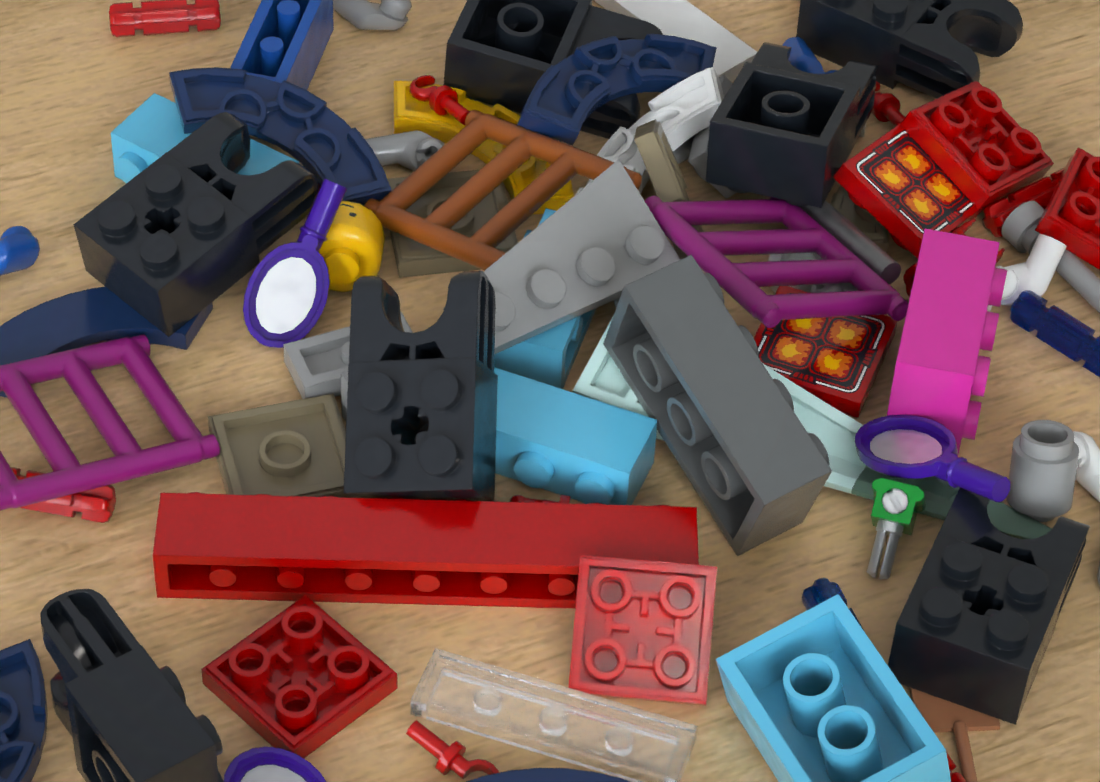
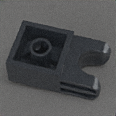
(912, 40)
(509, 44)
(788, 128)
(192, 224)
(417, 380)
(984, 610)
(117, 702)

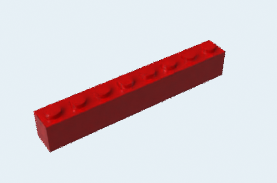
(401, 548)

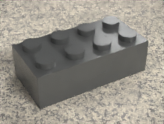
(716, 404)

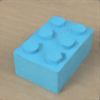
(829, 704)

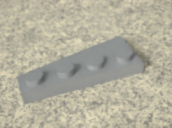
(577, 259)

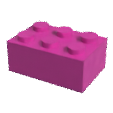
(946, 329)

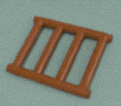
(520, 145)

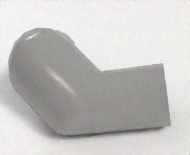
(374, 16)

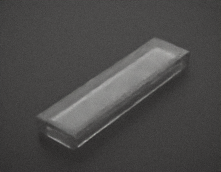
(552, 719)

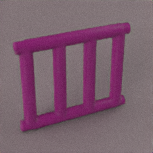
(802, 236)
(129, 458)

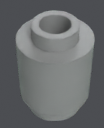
(1043, 470)

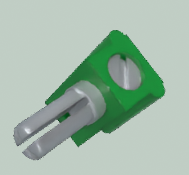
(892, 515)

